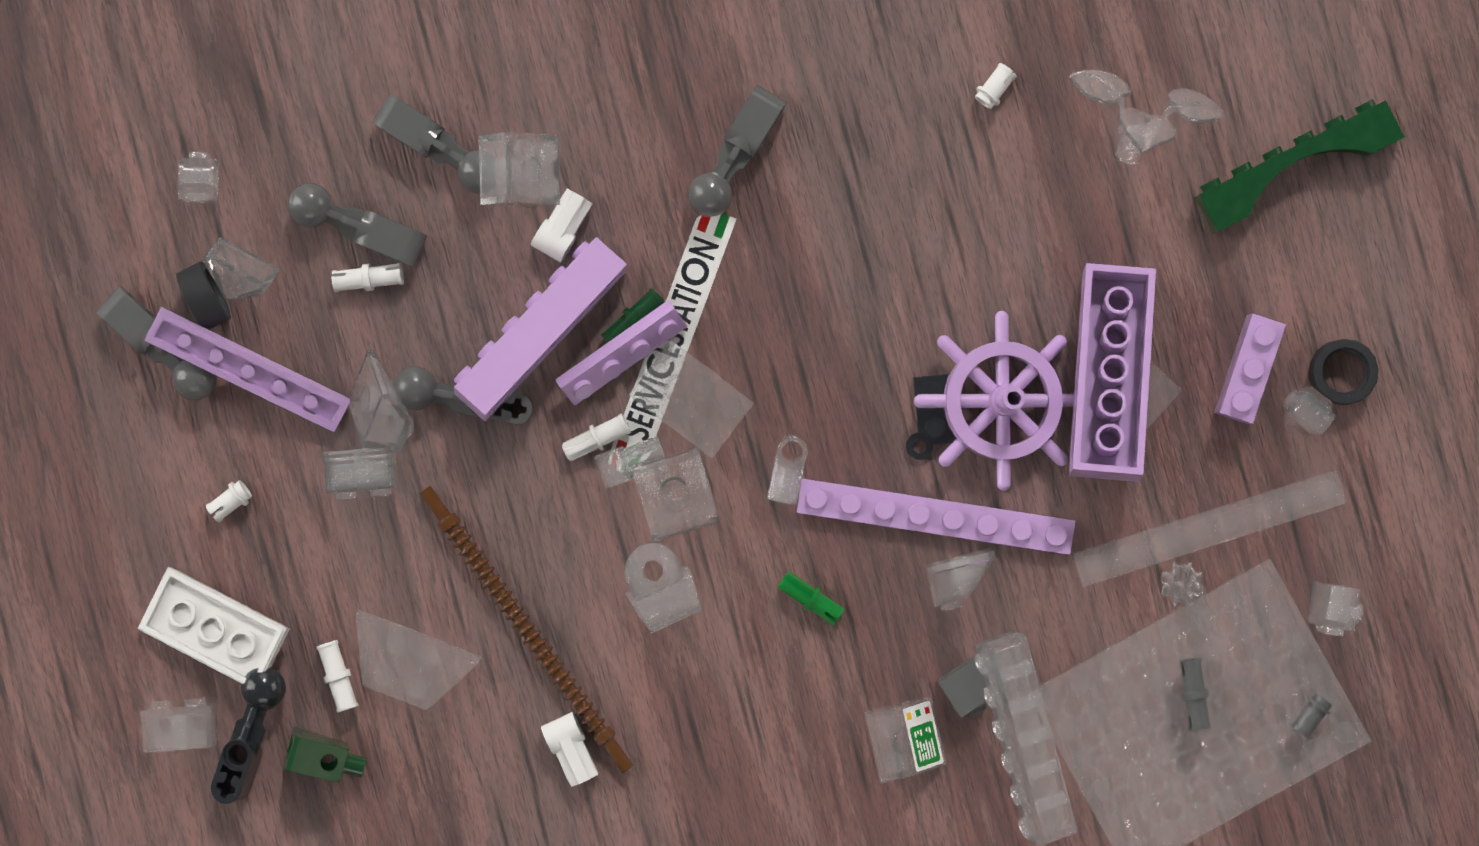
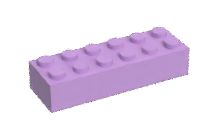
(1112, 372)

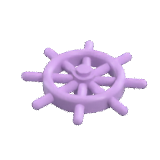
(1001, 400)

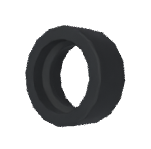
(203, 296)
(1369, 365)

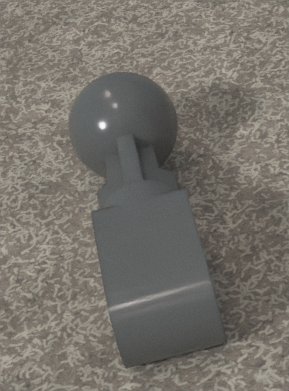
(428, 140)
(711, 192)
(312, 206)
(133, 322)
(419, 389)

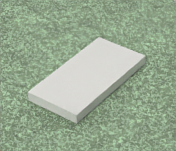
(212, 627)

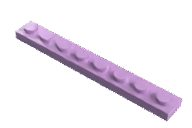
(936, 516)

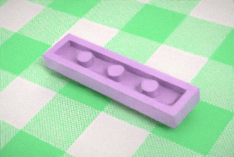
(621, 353)

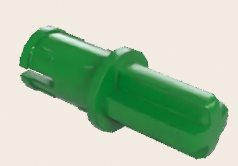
(810, 598)

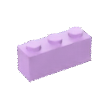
(1249, 368)

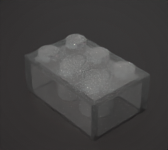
(691, 399)

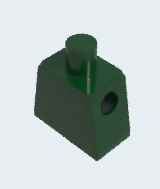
(307, 750)

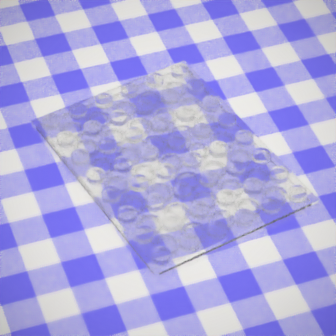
(1128, 728)

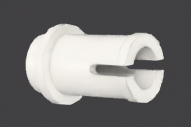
(995, 86)
(229, 500)

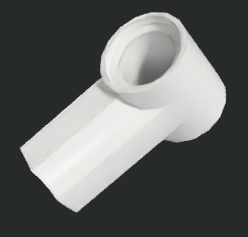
(558, 232)
(567, 742)

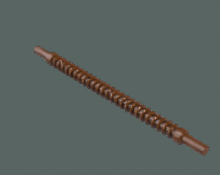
(603, 734)

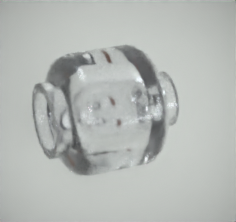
(1308, 411)

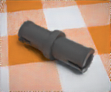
(1194, 694)

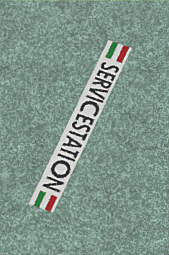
(688, 297)

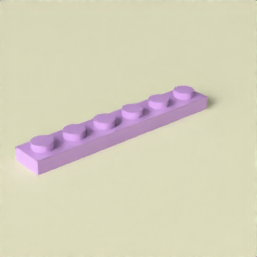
(247, 369)

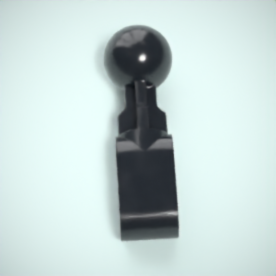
(261, 693)

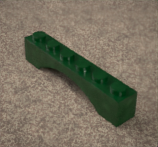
(1362, 134)

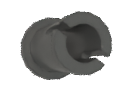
(1311, 715)

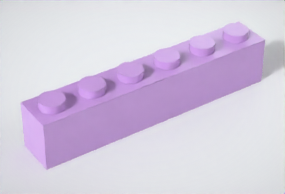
(539, 329)

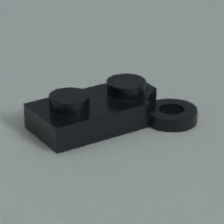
(930, 421)

